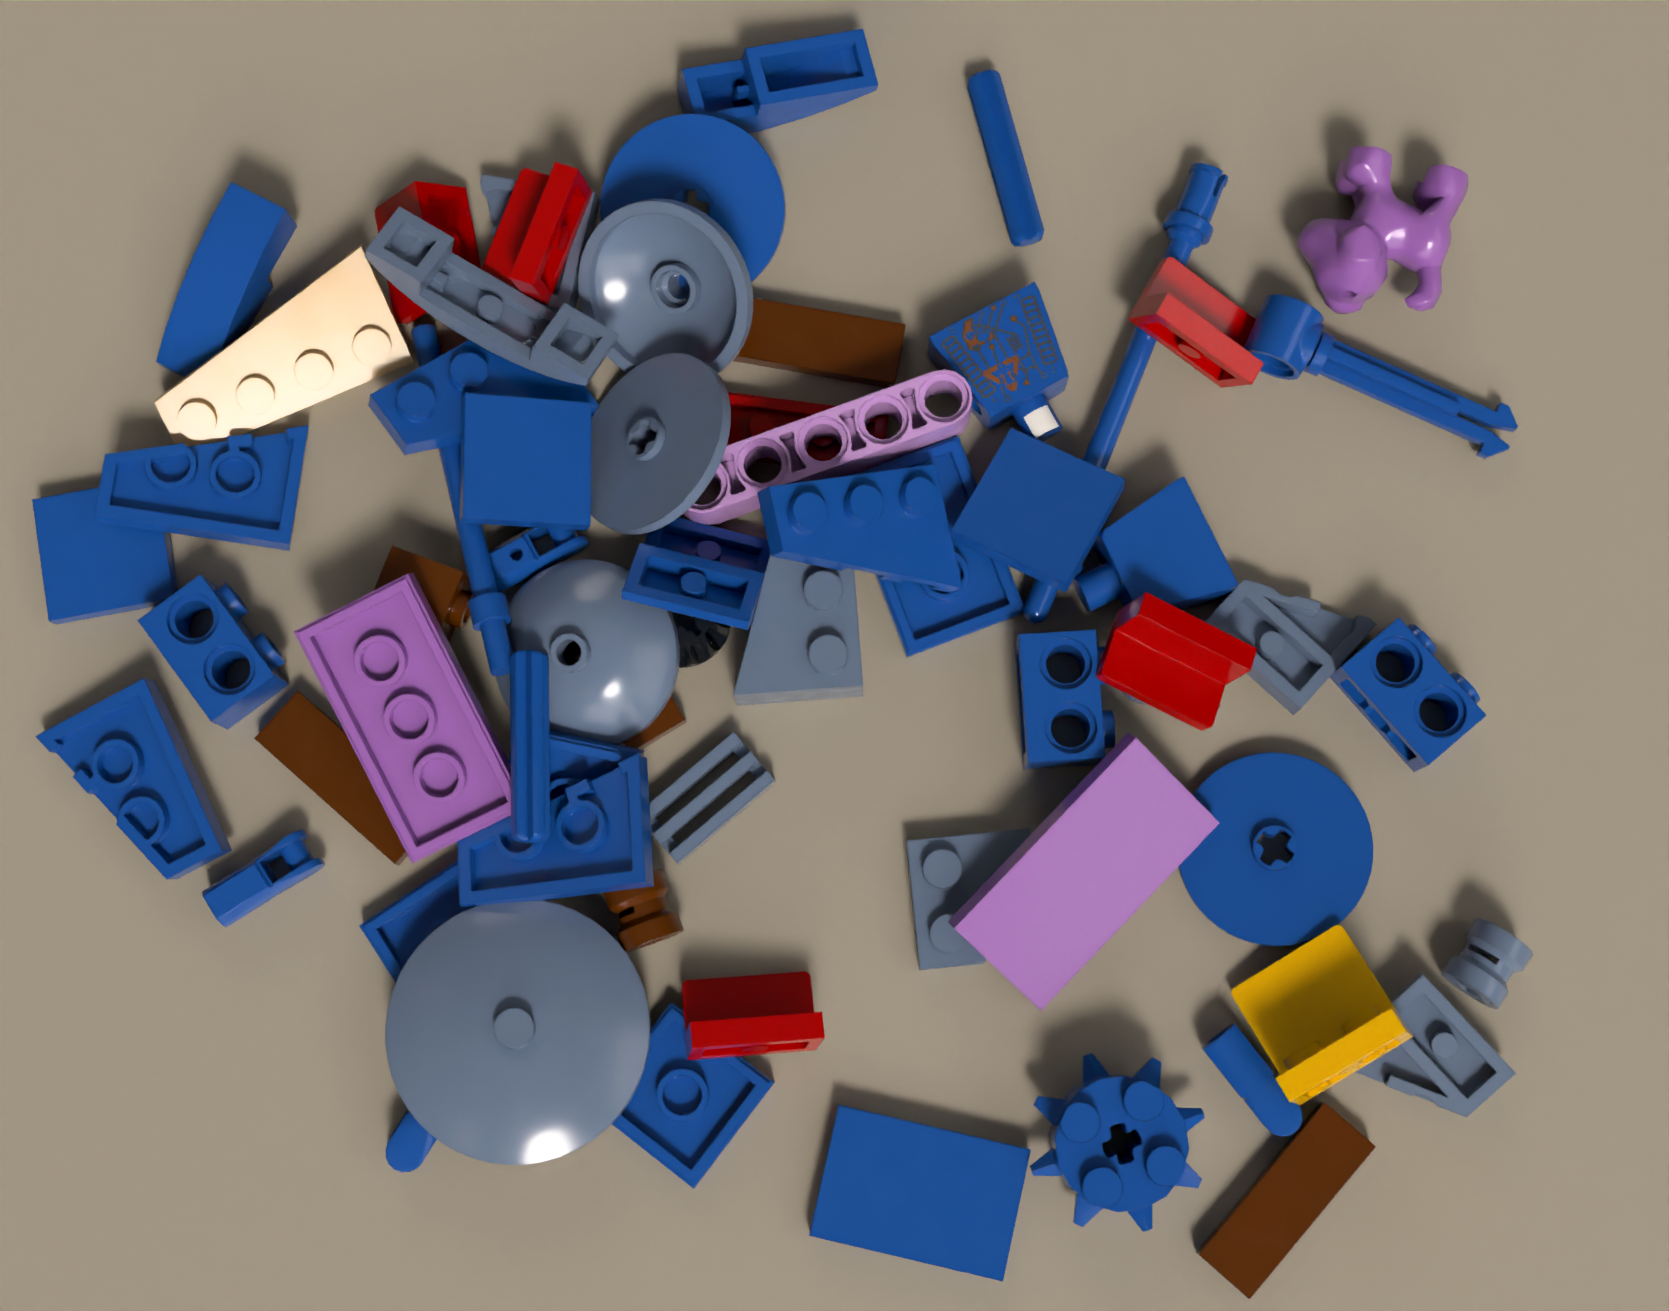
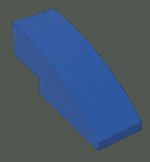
(781, 81)
(225, 279)

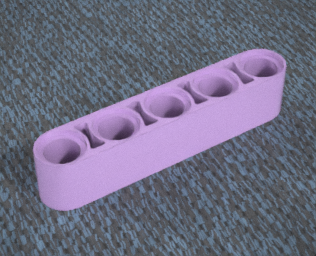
(848, 426)

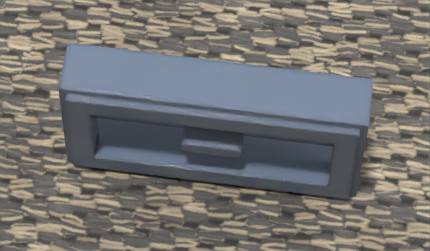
(747, 763)

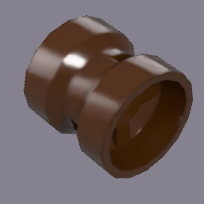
(644, 914)

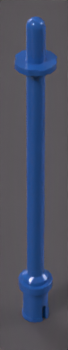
(1186, 229)

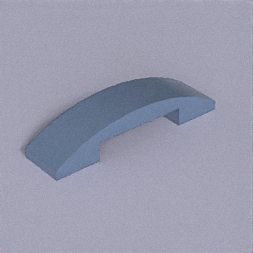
(485, 309)

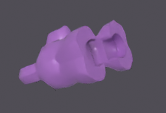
(1353, 254)

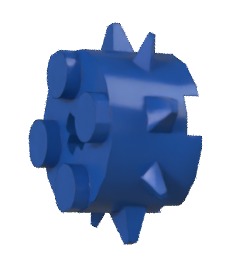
(1153, 1159)

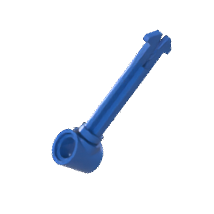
(1291, 341)

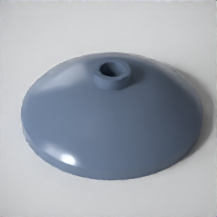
(634, 288)
(625, 648)

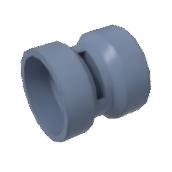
(1486, 963)

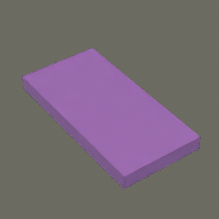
(410, 716)
(1084, 871)

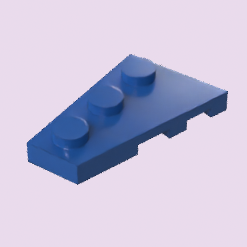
(425, 405)
(214, 491)
(867, 523)
(143, 774)
(594, 846)

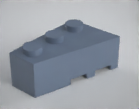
(802, 637)

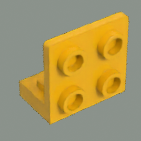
(1320, 1014)

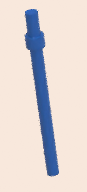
(488, 606)

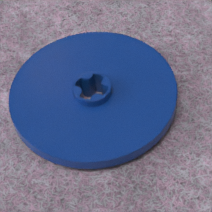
(718, 163)
(1326, 841)

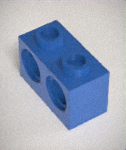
(205, 660)
(1045, 699)
(1396, 705)

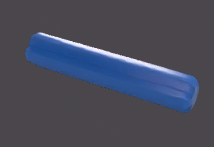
(1005, 158)
(530, 746)

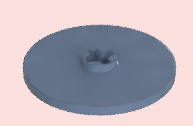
(657, 442)

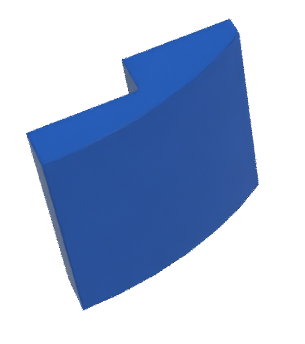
(699, 572)

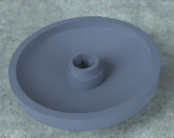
(518, 1032)

